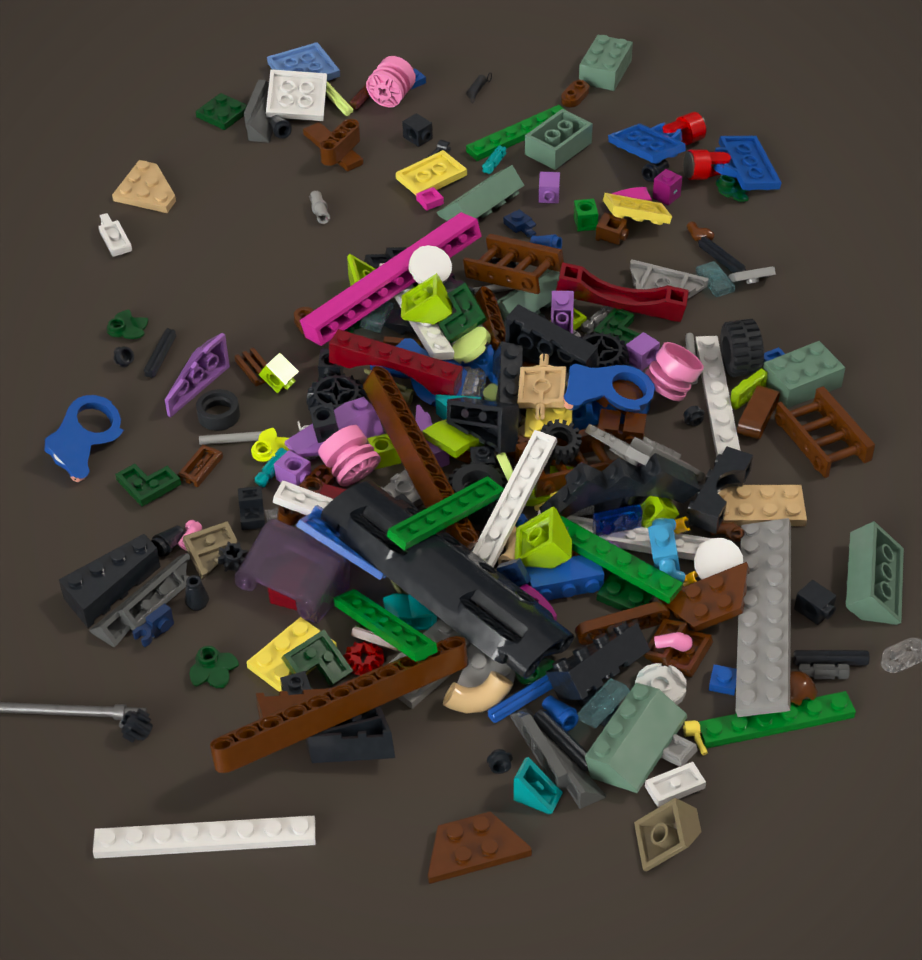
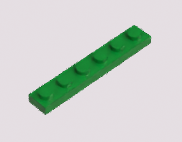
(509, 136)
(445, 513)
(622, 563)
(386, 625)
(810, 713)

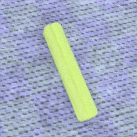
(337, 99)

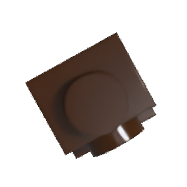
(612, 229)

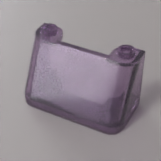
(295, 567)

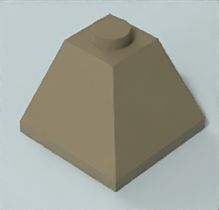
(666, 832)

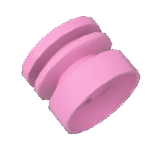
(390, 81)
(674, 371)
(349, 455)

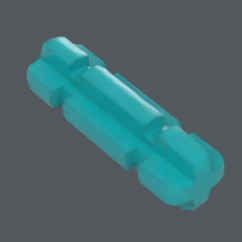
(494, 159)
(268, 470)

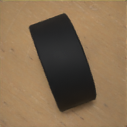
(219, 421)

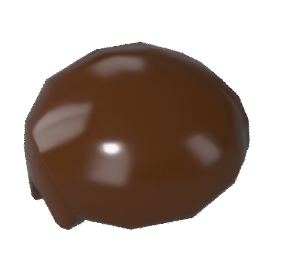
(801, 687)

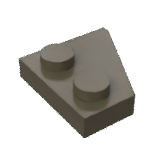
(205, 544)

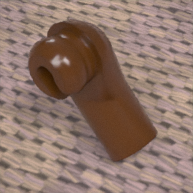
(698, 233)
(731, 531)

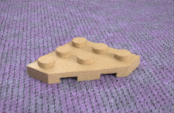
(145, 188)

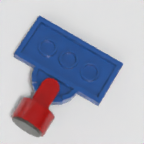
(661, 140)
(736, 157)

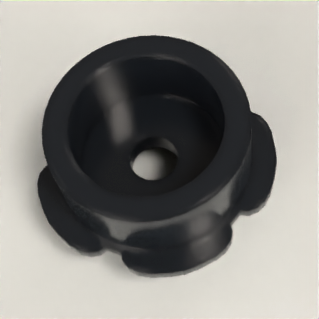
(128, 356)
(693, 416)
(500, 761)

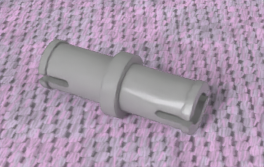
(319, 207)

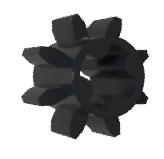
(231, 556)
(136, 725)

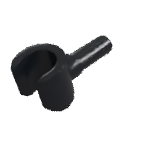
(442, 145)

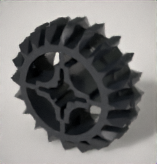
(610, 349)
(333, 388)

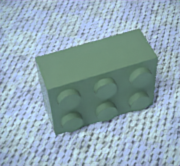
(606, 62)
(558, 139)
(802, 372)

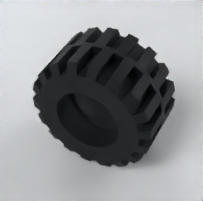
(741, 347)
(470, 474)

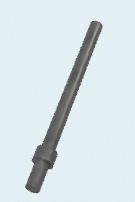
(116, 712)

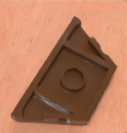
(712, 598)
(473, 846)

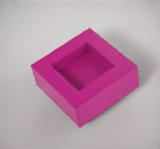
(430, 198)

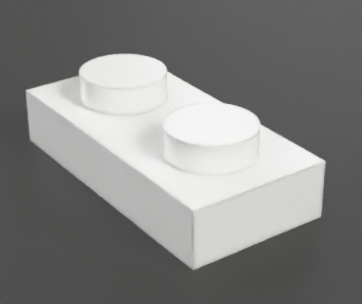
(675, 784)

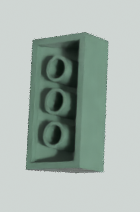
(485, 195)
(530, 301)
(875, 575)
(635, 738)

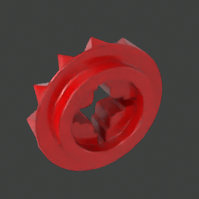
(373, 660)

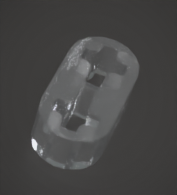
(474, 383)
(901, 652)

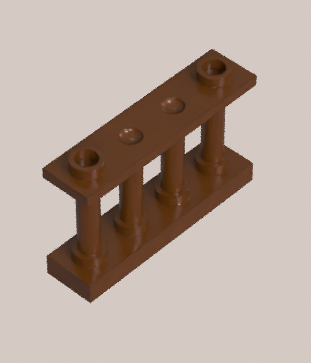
(518, 251)
(834, 416)
(555, 481)

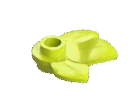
(269, 444)

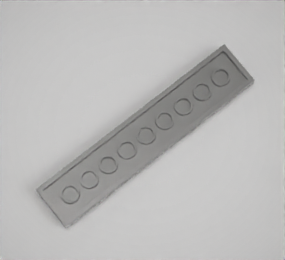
(766, 620)

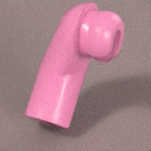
(191, 527)
(675, 640)

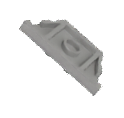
(653, 276)
(481, 665)

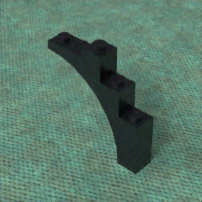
(622, 479)

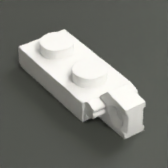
(114, 236)

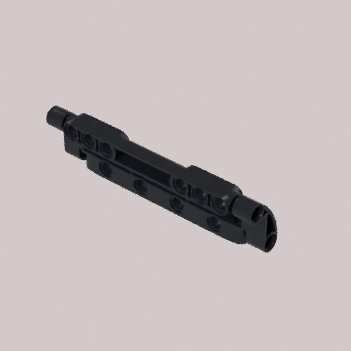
(444, 579)

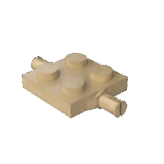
(542, 387)

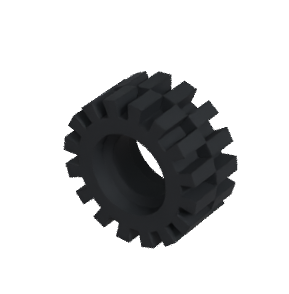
(567, 433)

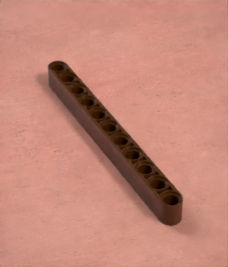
(413, 448)
(335, 706)

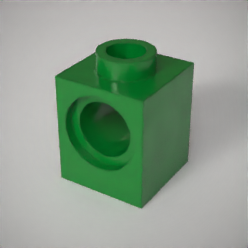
(585, 214)

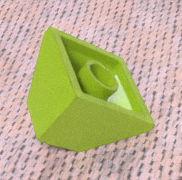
(426, 302)
(543, 541)

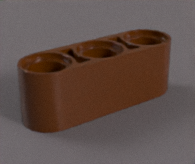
(340, 142)
(758, 412)

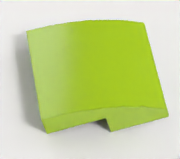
(450, 438)

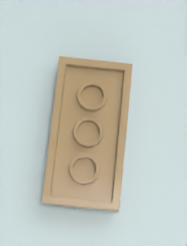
(764, 503)

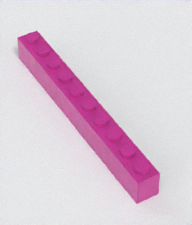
(385, 281)

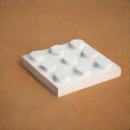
(296, 95)

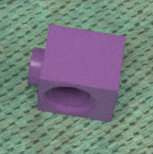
(549, 187)
(642, 351)
(292, 468)

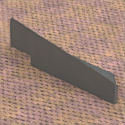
(256, 122)
(143, 602)
(556, 763)

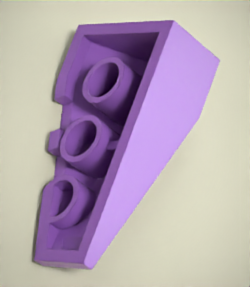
(201, 369)
(354, 412)

